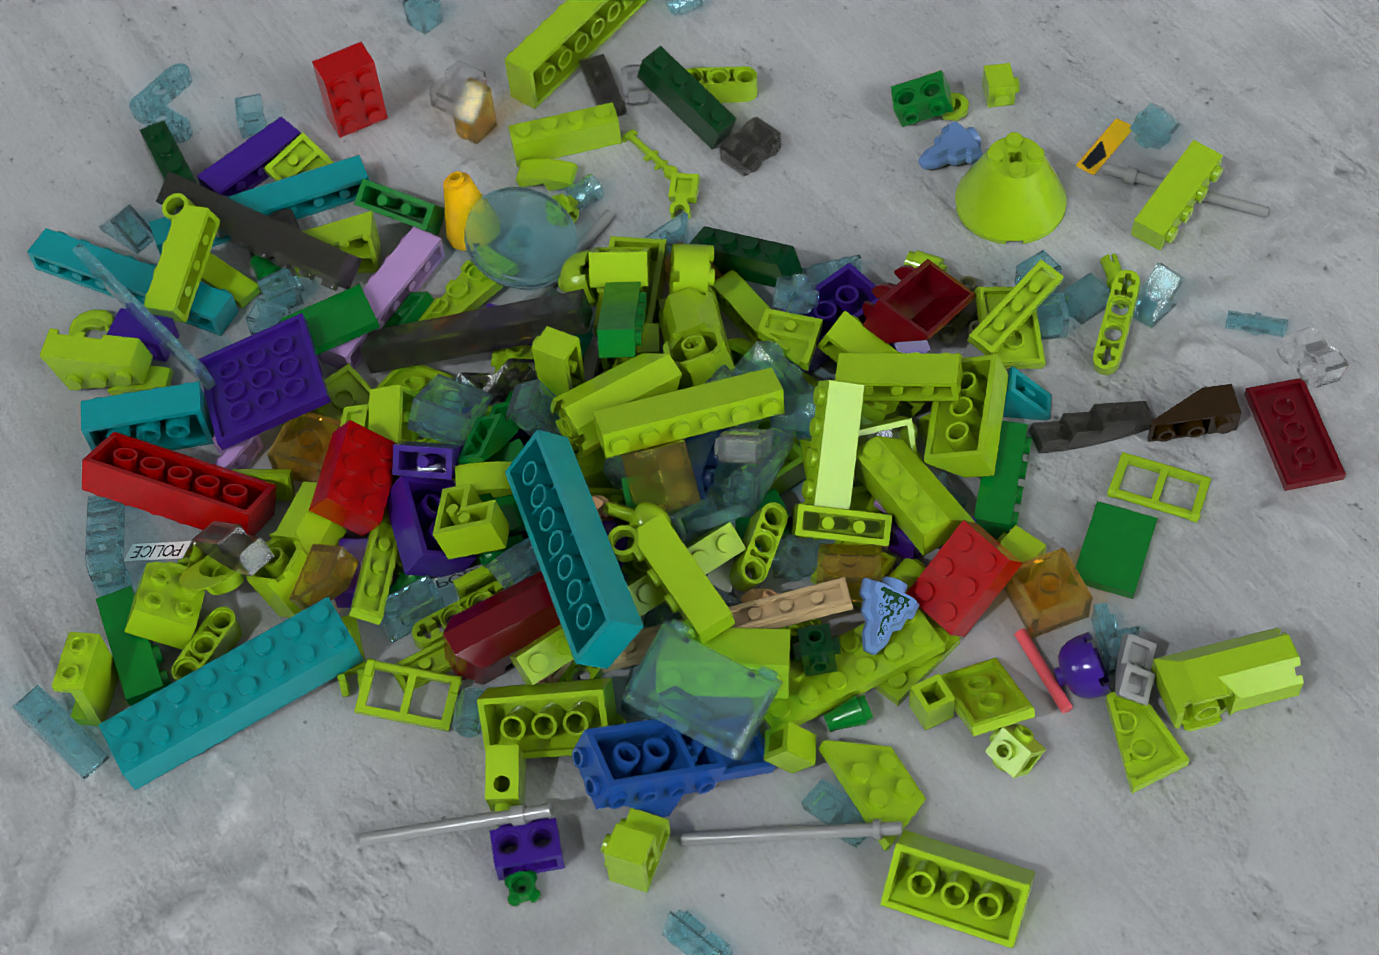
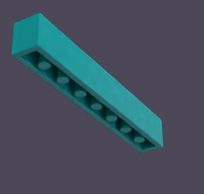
(302, 193)
(53, 254)

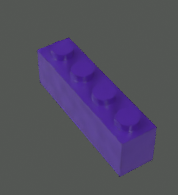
(245, 165)

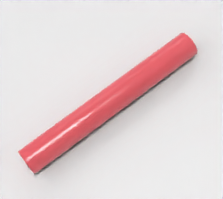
(1043, 671)

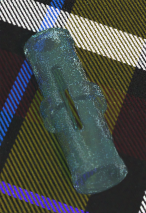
(1256, 323)

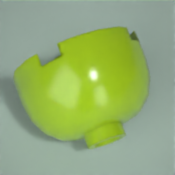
(575, 276)

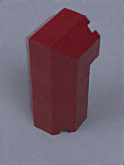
(489, 632)

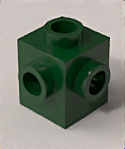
(817, 649)

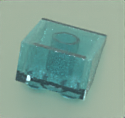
(447, 410)

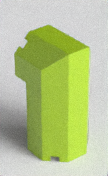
(694, 336)
(631, 381)
(291, 548)
(1227, 677)

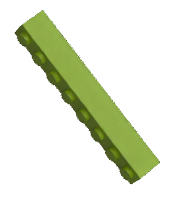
(552, 649)

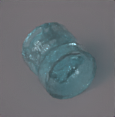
(585, 191)

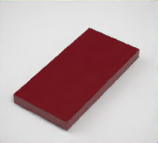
(1294, 434)

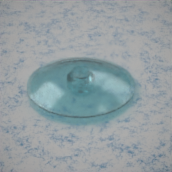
(520, 237)

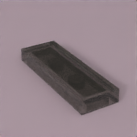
(602, 83)

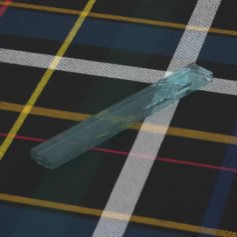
(145, 317)

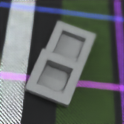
(1133, 669)

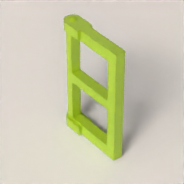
(1164, 471)
(403, 716)

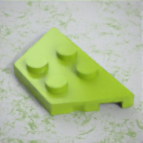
(874, 782)

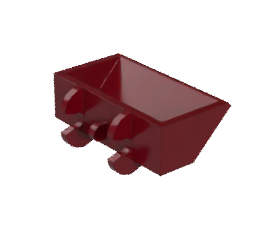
(915, 305)

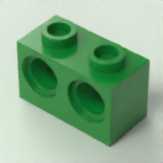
(922, 98)

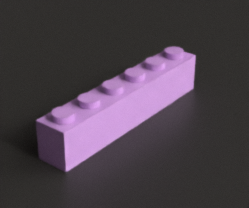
(387, 288)

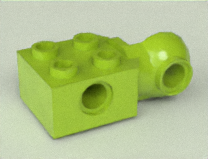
(162, 607)

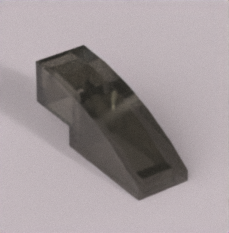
(233, 547)

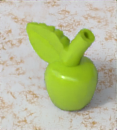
(640, 515)

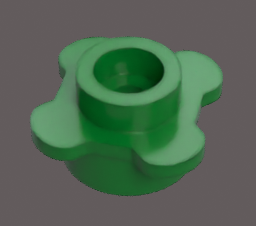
(518, 879)

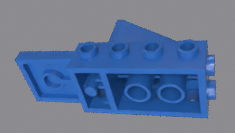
(655, 765)

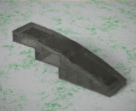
(1099, 425)

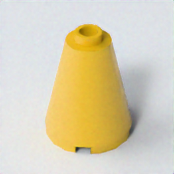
(459, 199)

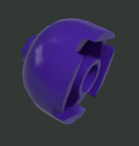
(1082, 668)

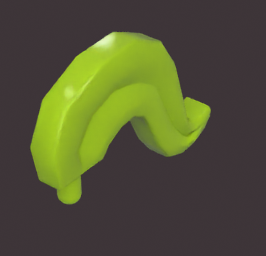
(91, 320)

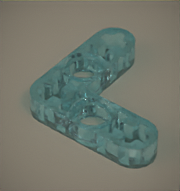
(175, 81)

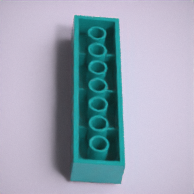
(573, 550)
(230, 693)

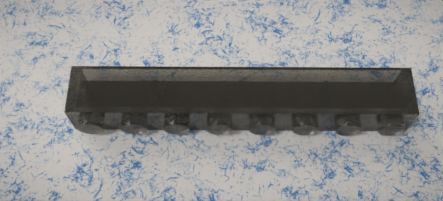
(268, 235)
(475, 331)

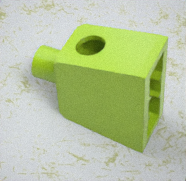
(504, 772)

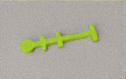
(650, 155)

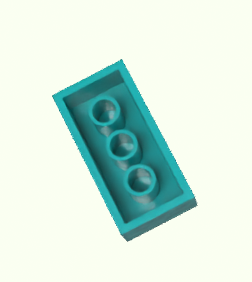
(163, 416)

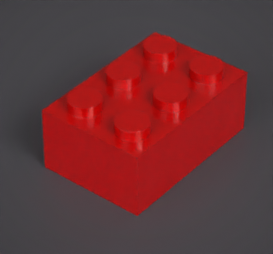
(350, 89)
(354, 479)
(964, 578)

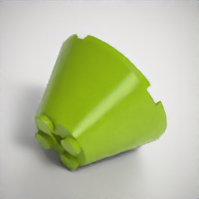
(1011, 193)

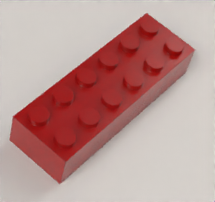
(176, 485)

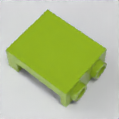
(89, 675)

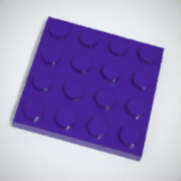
(264, 381)

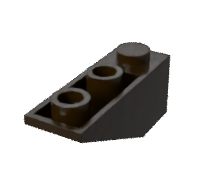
(1203, 412)

